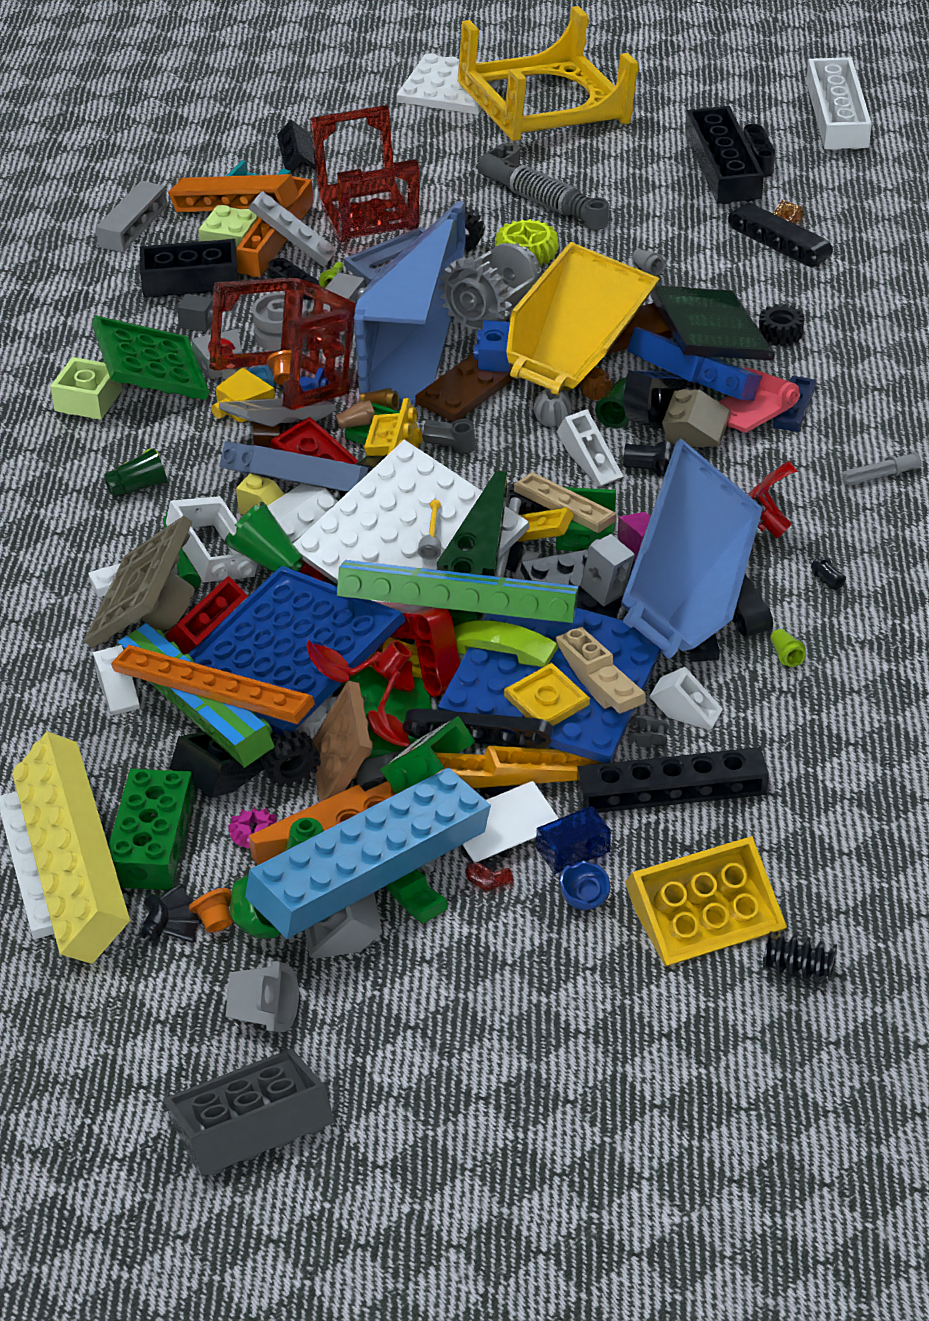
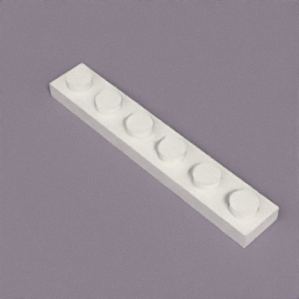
(25, 866)

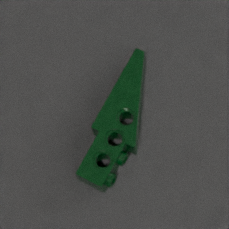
(480, 533)

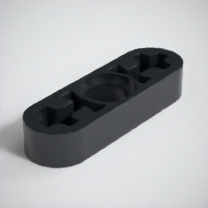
(276, 269)

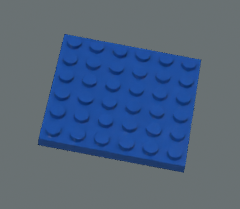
(271, 629)
(587, 733)

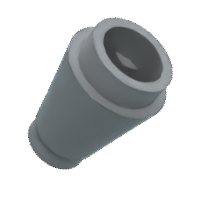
(649, 261)

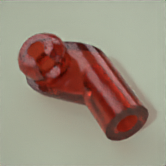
(486, 878)

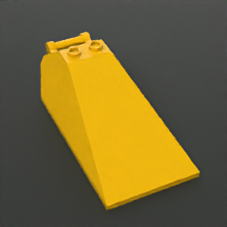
(573, 317)

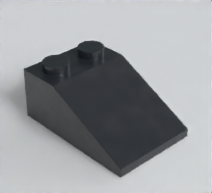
(211, 766)

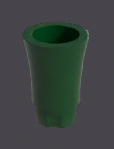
(611, 407)
(136, 474)

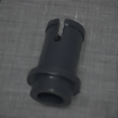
(822, 568)

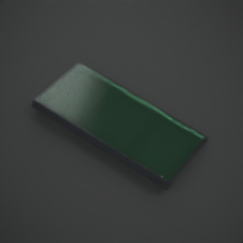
(710, 323)

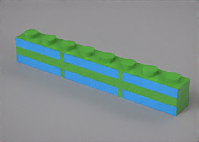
(457, 591)
(231, 727)

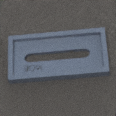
(361, 262)

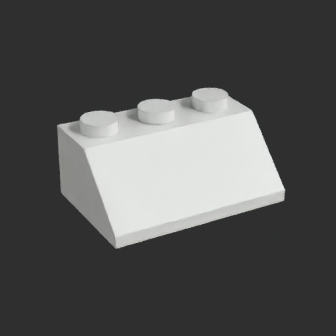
(301, 509)

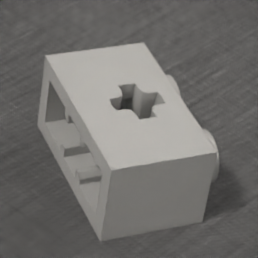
(607, 569)

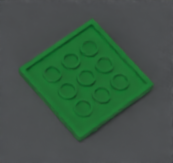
(149, 358)

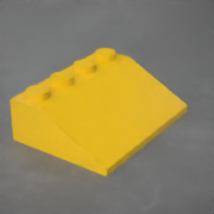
(705, 901)

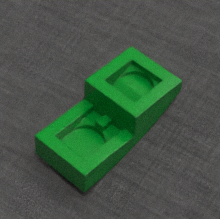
(417, 897)

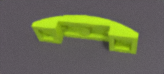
(508, 638)

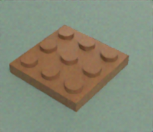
(342, 742)

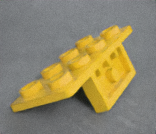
(391, 429)

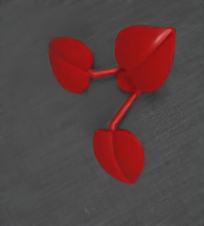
(772, 517)
(391, 664)

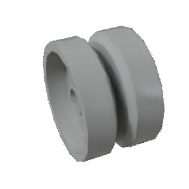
(268, 320)

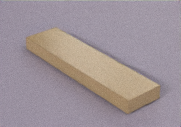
(556, 497)

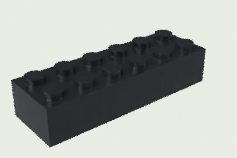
(724, 154)

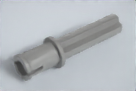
(893, 465)

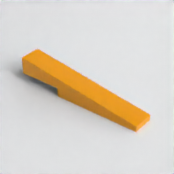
(514, 766)

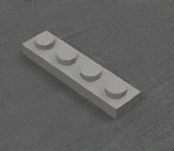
(292, 229)

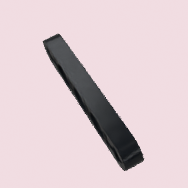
(419, 721)

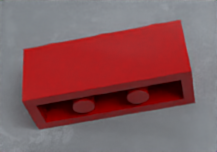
(206, 615)

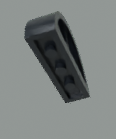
(649, 395)

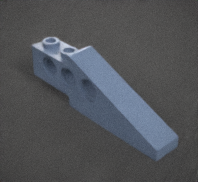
(291, 466)

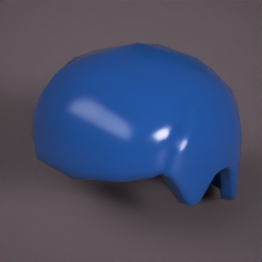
(585, 885)

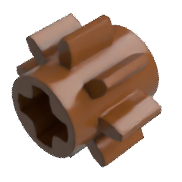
(596, 384)

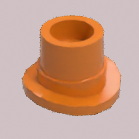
(280, 364)
(214, 909)

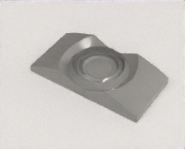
(271, 412)

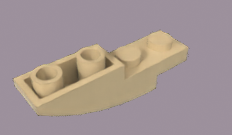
(597, 672)

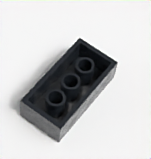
(187, 267)

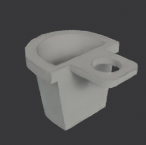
(264, 996)

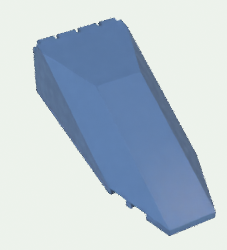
(401, 315)

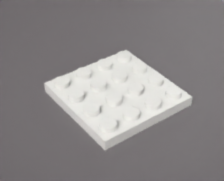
(436, 86)

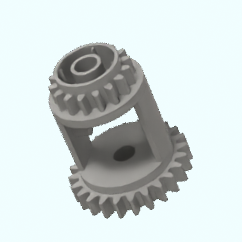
(488, 285)

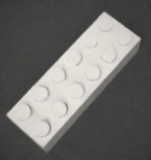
(838, 103)

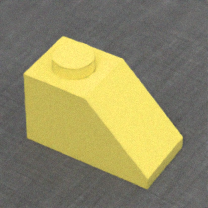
(256, 490)

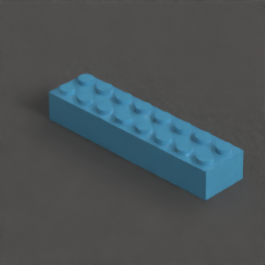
(366, 852)

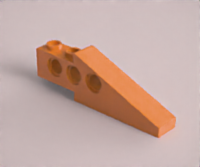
(329, 812)

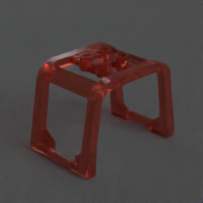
(358, 183)
(323, 331)

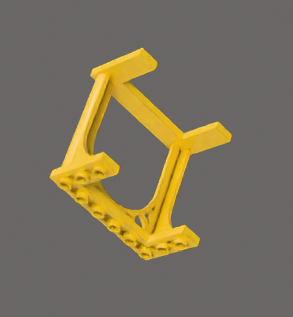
(562, 56)

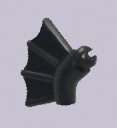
(170, 915)

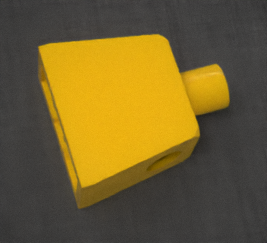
(241, 387)

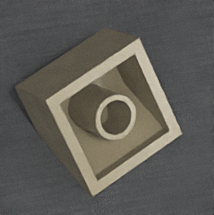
(695, 419)

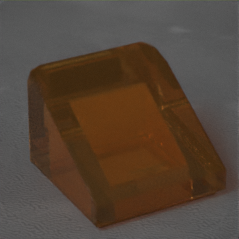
(789, 211)

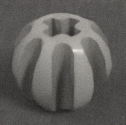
(552, 409)

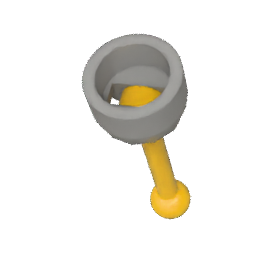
(429, 540)

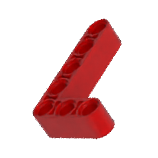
(434, 642)

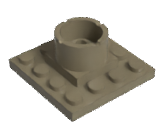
(146, 587)

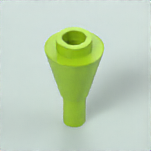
(327, 276)

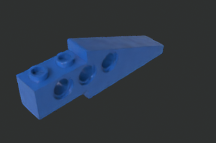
(700, 369)

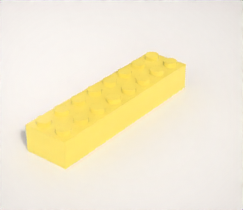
(70, 848)

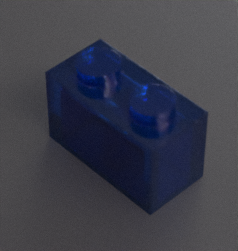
(573, 839)

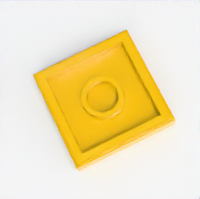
(547, 695)

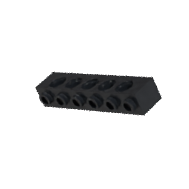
(673, 780)

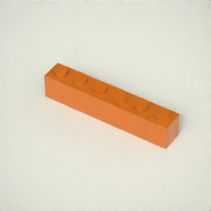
(205, 193)
(264, 241)

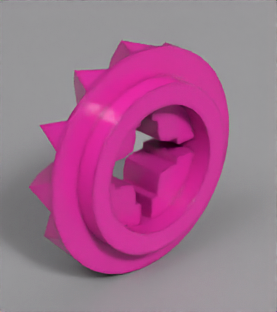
(240, 825)

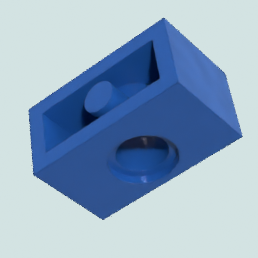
(492, 346)

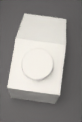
(116, 687)
(685, 699)

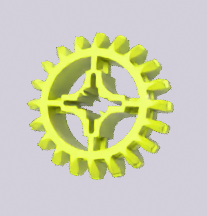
(534, 235)

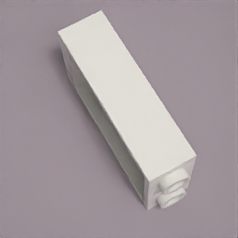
(211, 512)

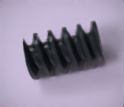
(799, 957)

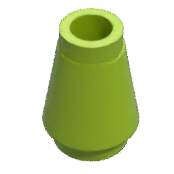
(788, 648)

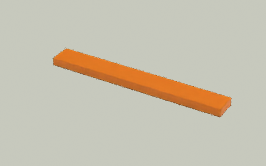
(213, 684)

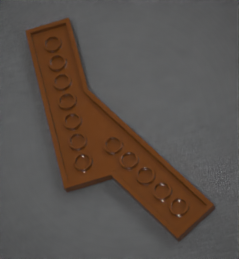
(467, 387)

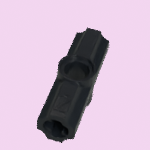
(650, 457)

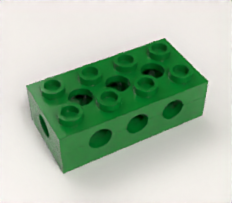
(152, 862)

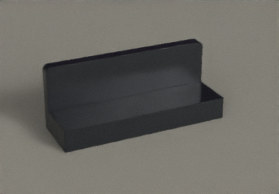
(295, 146)

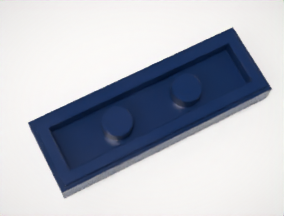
(794, 416)

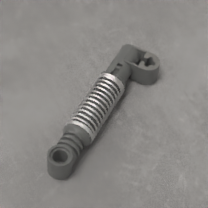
(504, 167)

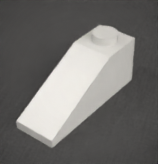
(588, 448)

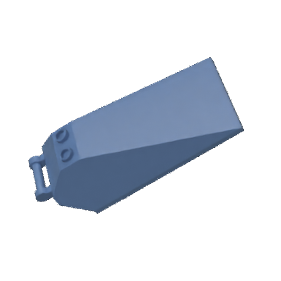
(691, 555)

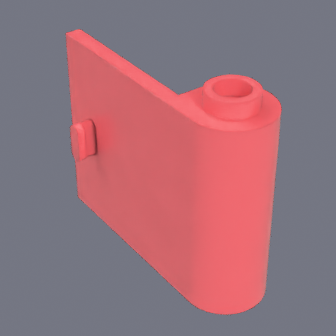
(771, 399)

